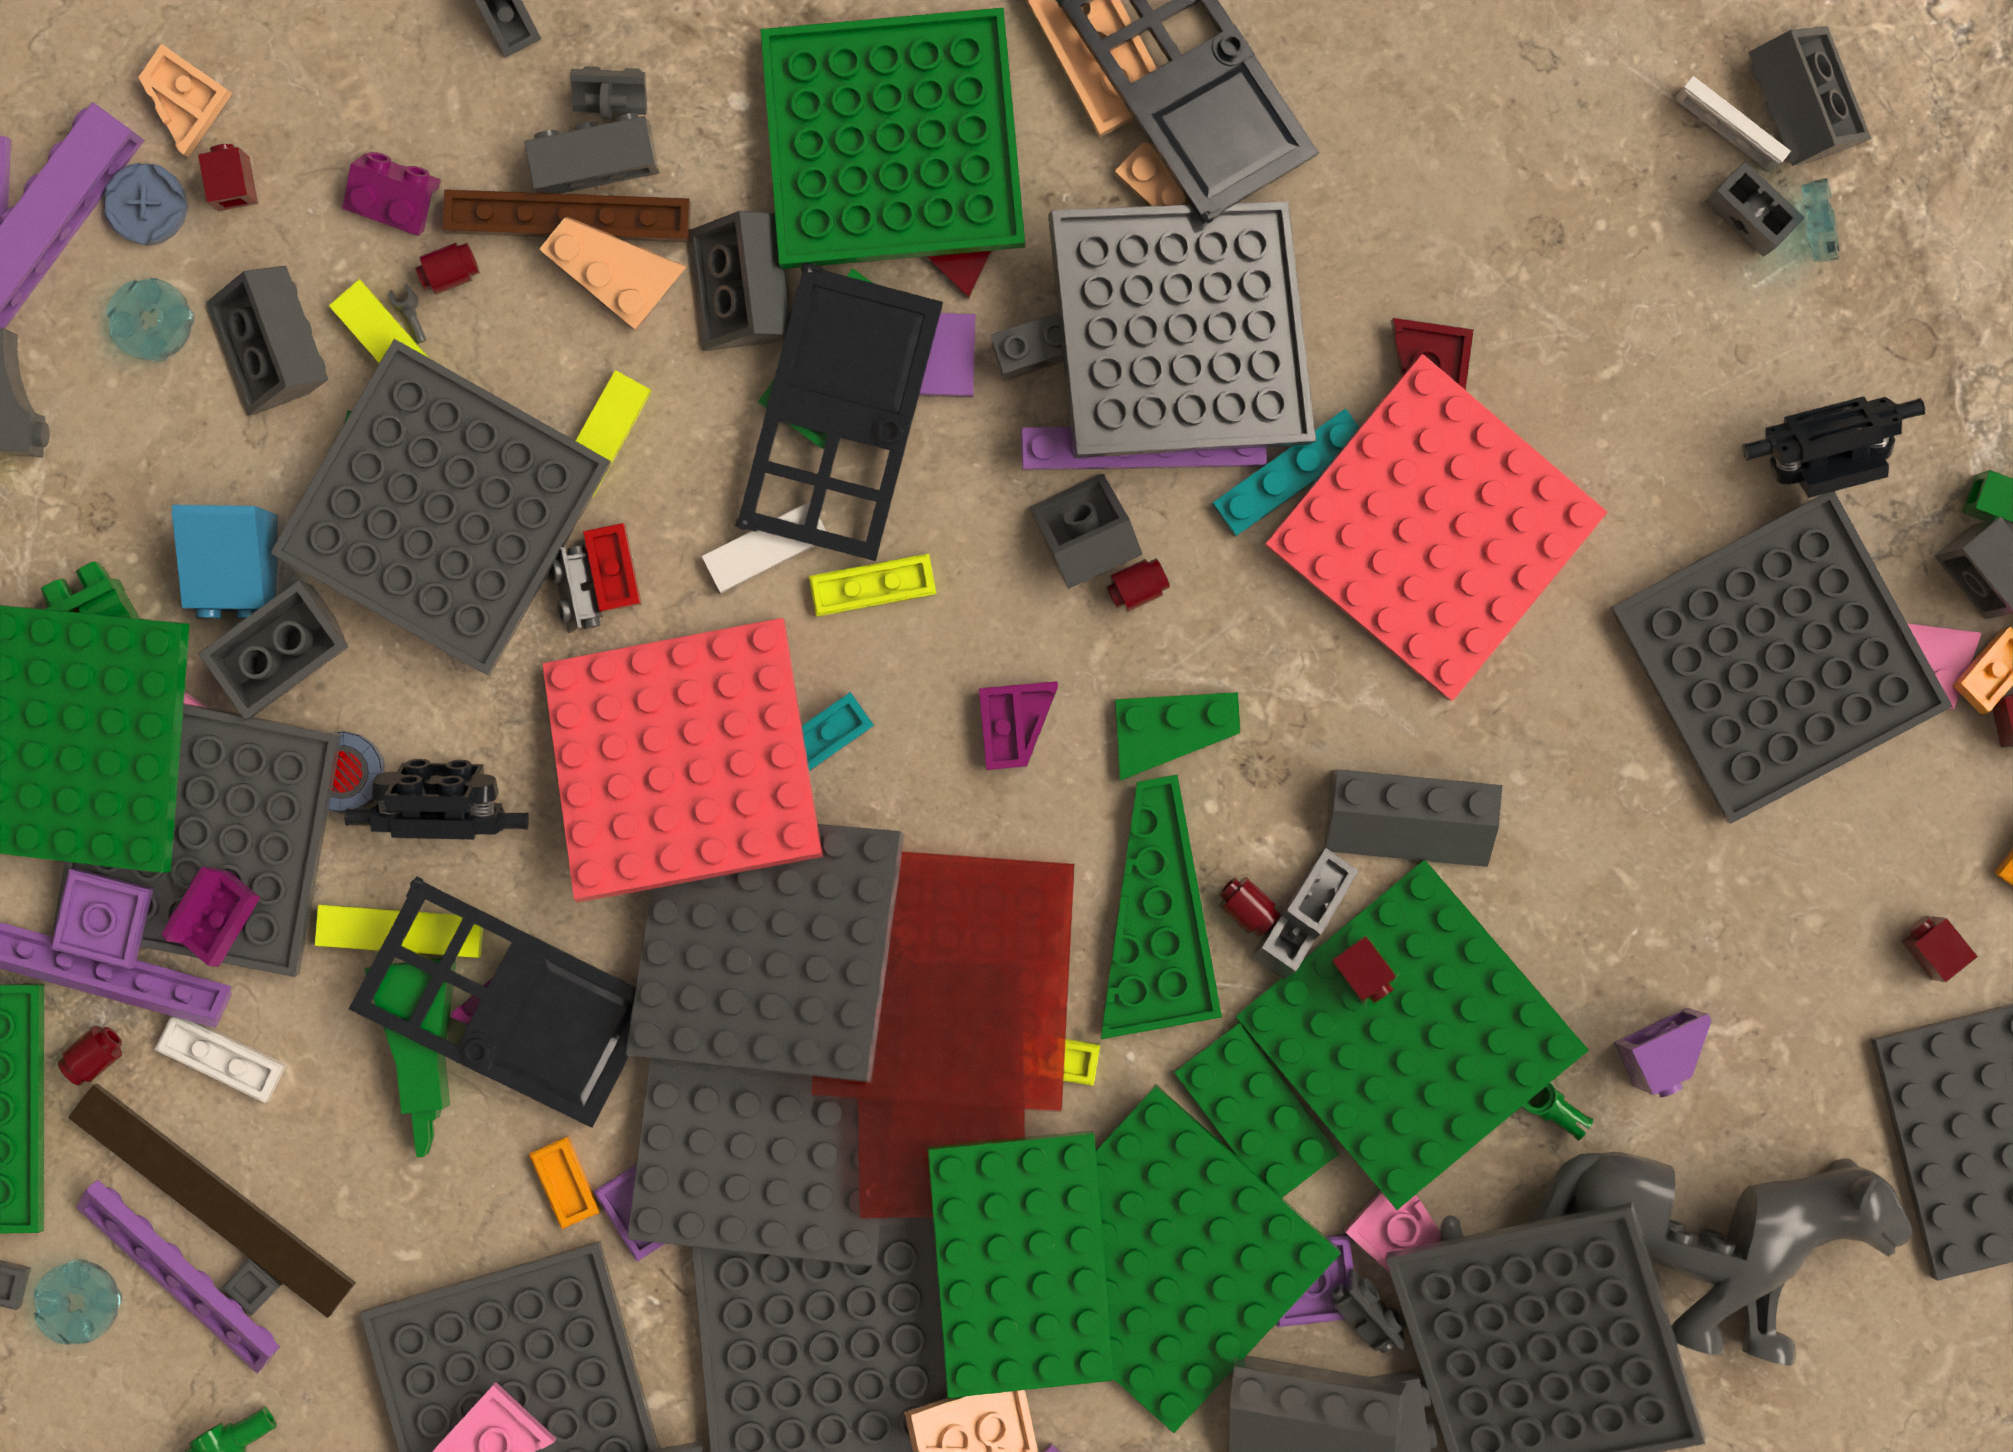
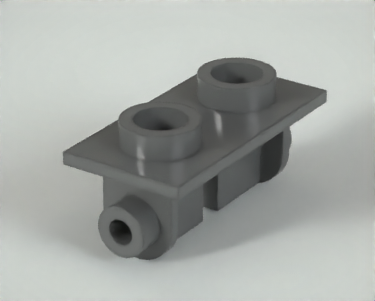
(574, 604)
(1381, 1325)

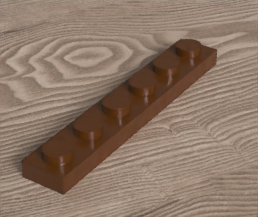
(542, 212)

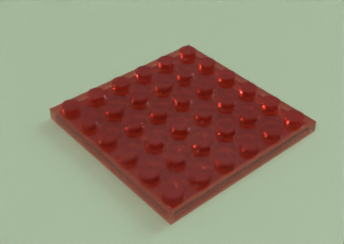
(973, 986)

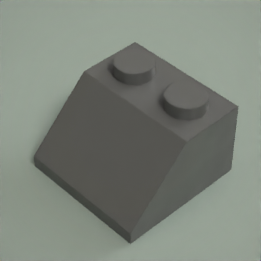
(1086, 530)
(1983, 565)

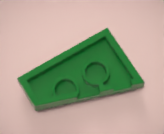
(1170, 727)

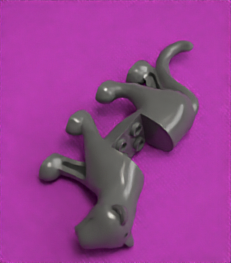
(1765, 1246)

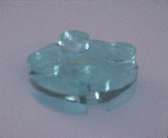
(1822, 224)
(126, 322)
(100, 1302)

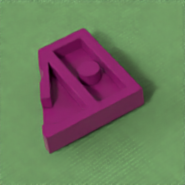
(1013, 721)

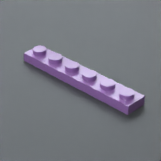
(1052, 450)
(141, 986)
(177, 1276)

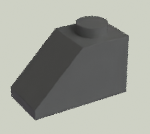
(509, 24)

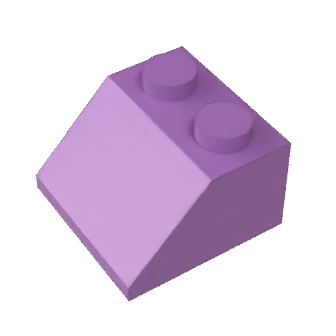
(1665, 1051)

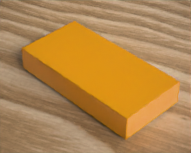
(564, 1182)

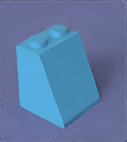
(225, 558)

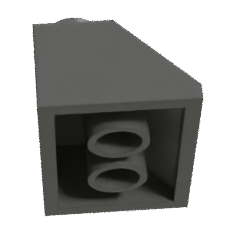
(1809, 94)
(739, 281)
(267, 339)
(275, 648)

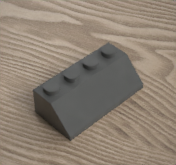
(1412, 817)

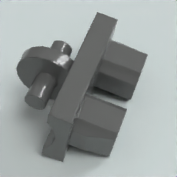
(608, 91)

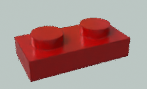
(612, 567)

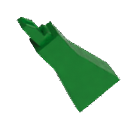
(419, 1069)

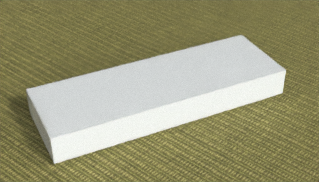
(1732, 124)
(755, 553)
(221, 1058)

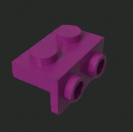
(390, 192)
(211, 914)

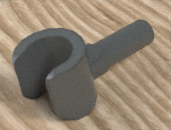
(408, 309)

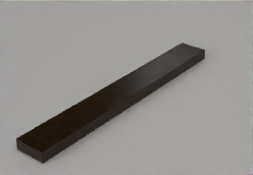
(212, 1200)

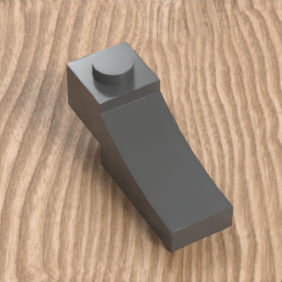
(20, 427)
(1305, 914)

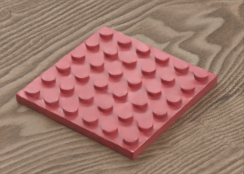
(1435, 527)
(681, 760)

